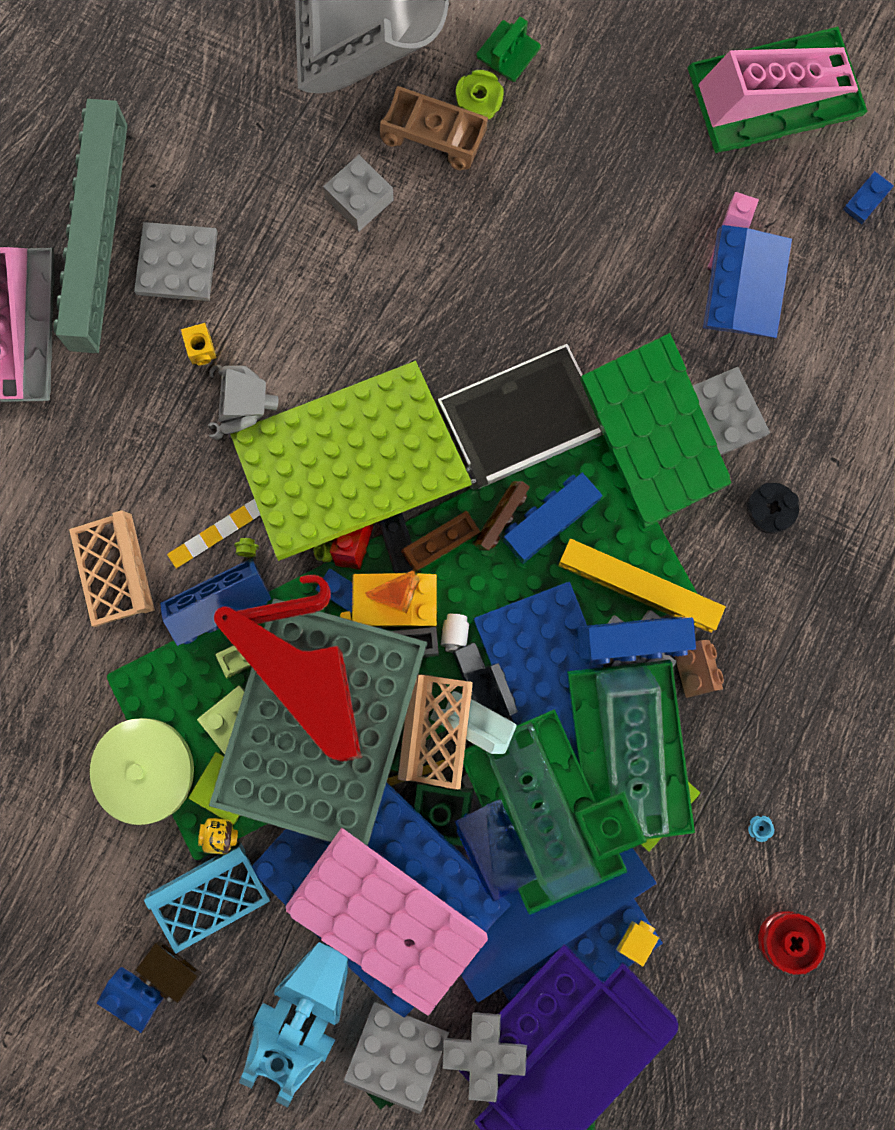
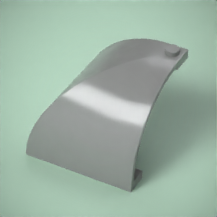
(355, 38)

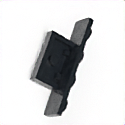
(488, 681)

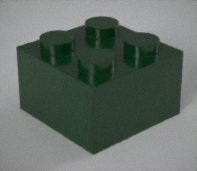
(443, 807)

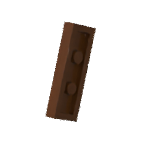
(501, 516)
(440, 541)

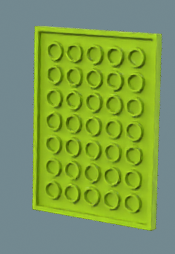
(349, 460)

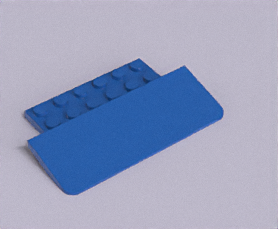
(586, 923)

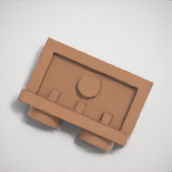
(699, 670)

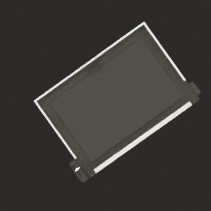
(521, 416)

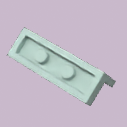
(484, 726)

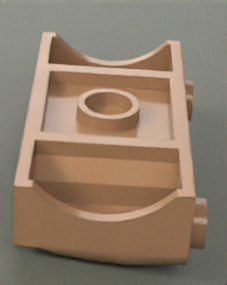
(434, 125)

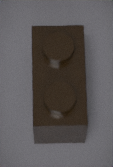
(168, 972)

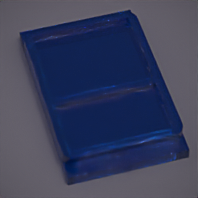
(495, 850)

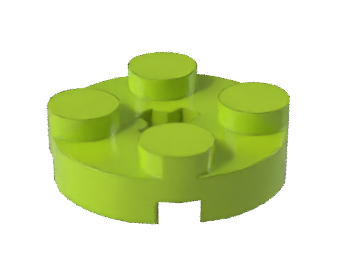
(491, 89)

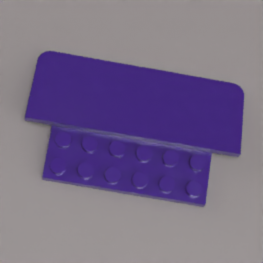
(581, 1044)

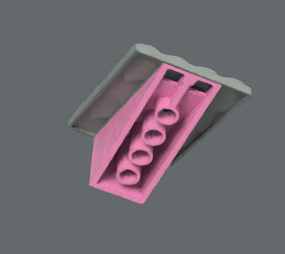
(26, 323)

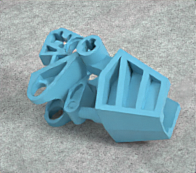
(314, 987)

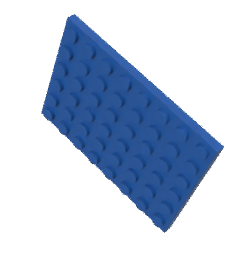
(408, 844)

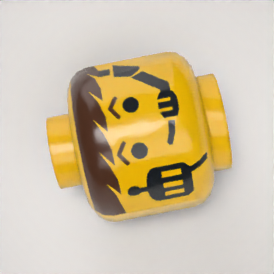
(217, 836)

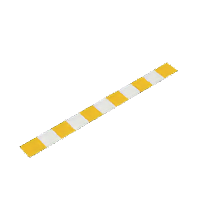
(214, 534)

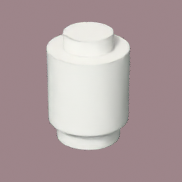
(454, 632)

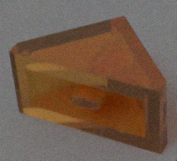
(397, 592)

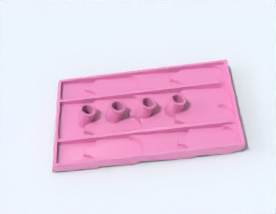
(385, 922)

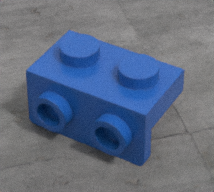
(130, 999)

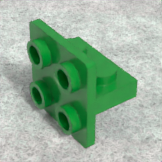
(509, 49)

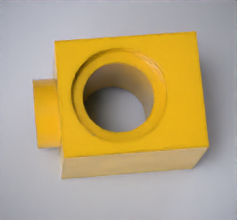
(194, 335)
(638, 942)

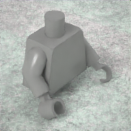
(240, 400)

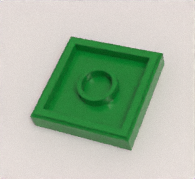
(610, 826)

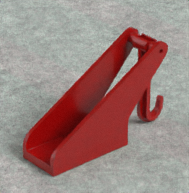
(306, 682)

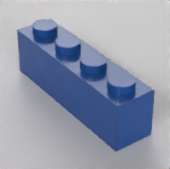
(552, 517)

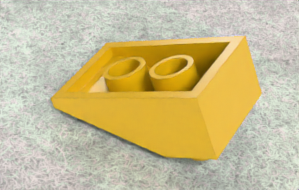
(420, 612)

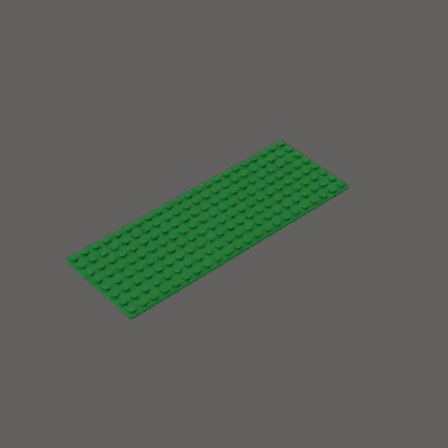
(187, 679)

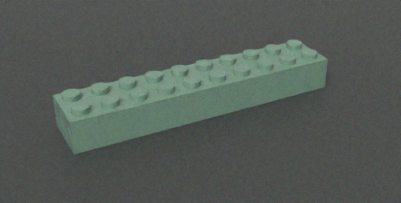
(91, 226)

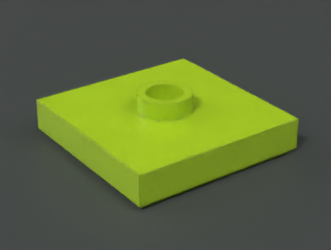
(204, 789)

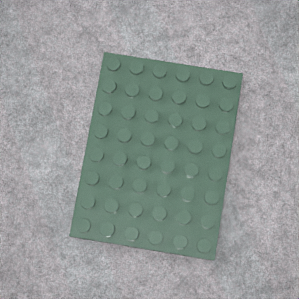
(278, 769)

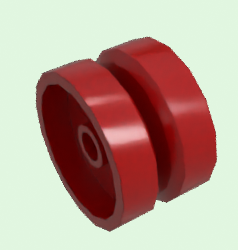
(778, 950)

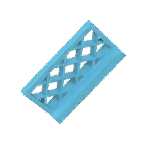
(190, 881)

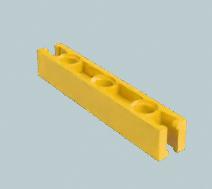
(641, 585)

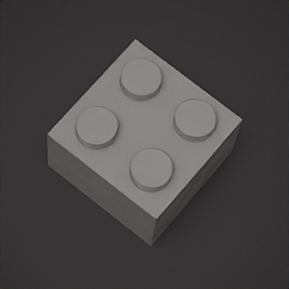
(358, 193)

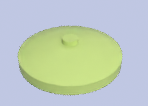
(141, 771)

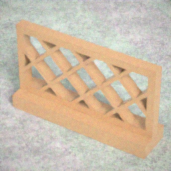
(132, 563)
(418, 728)

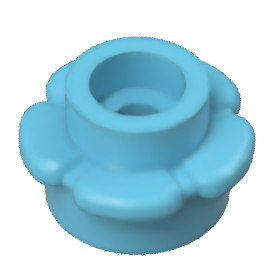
(766, 823)

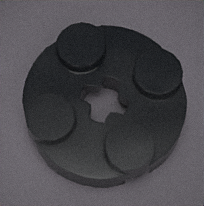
(786, 502)

